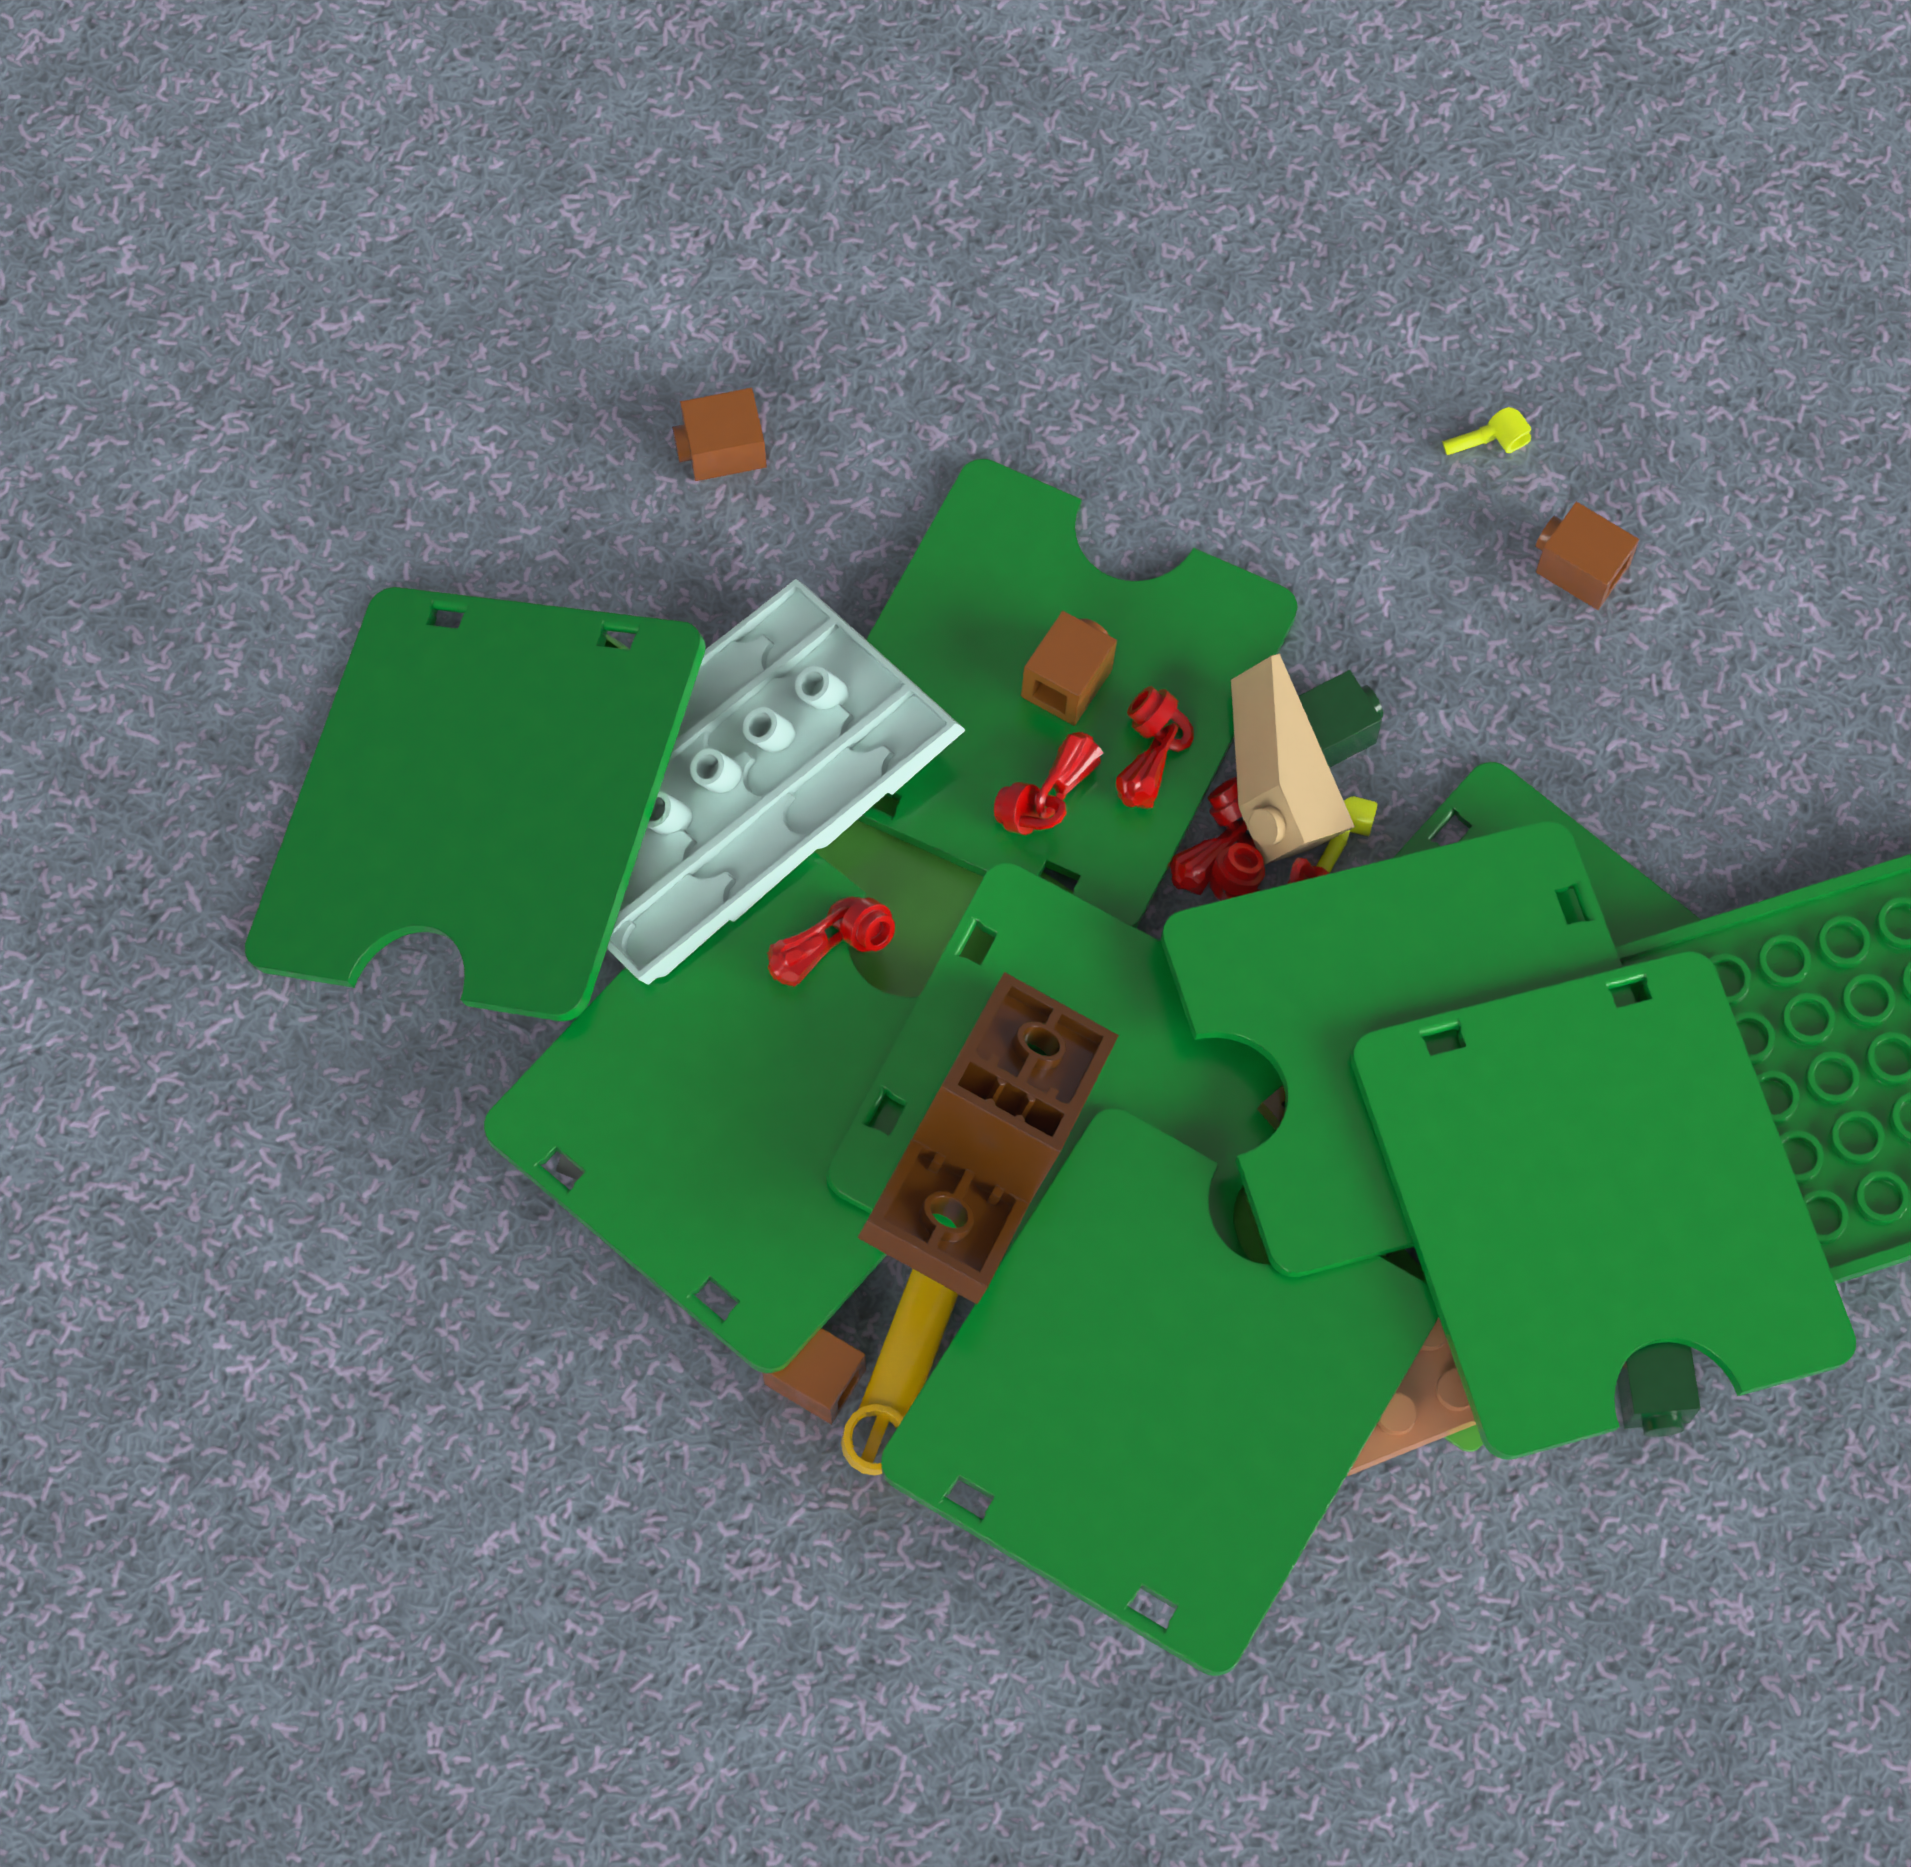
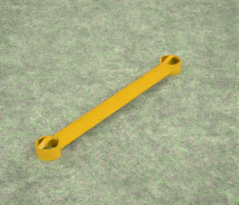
(901, 1364)

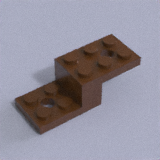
(989, 1138)

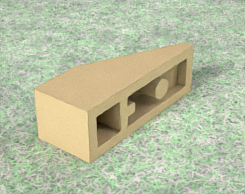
(1280, 768)

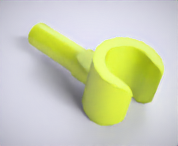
(1506, 426)
(1362, 814)

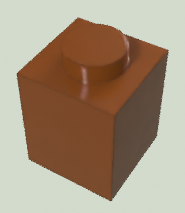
(720, 434)
(1585, 554)
(1069, 667)
(820, 1375)

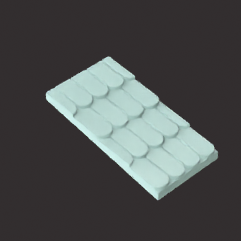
(773, 759)

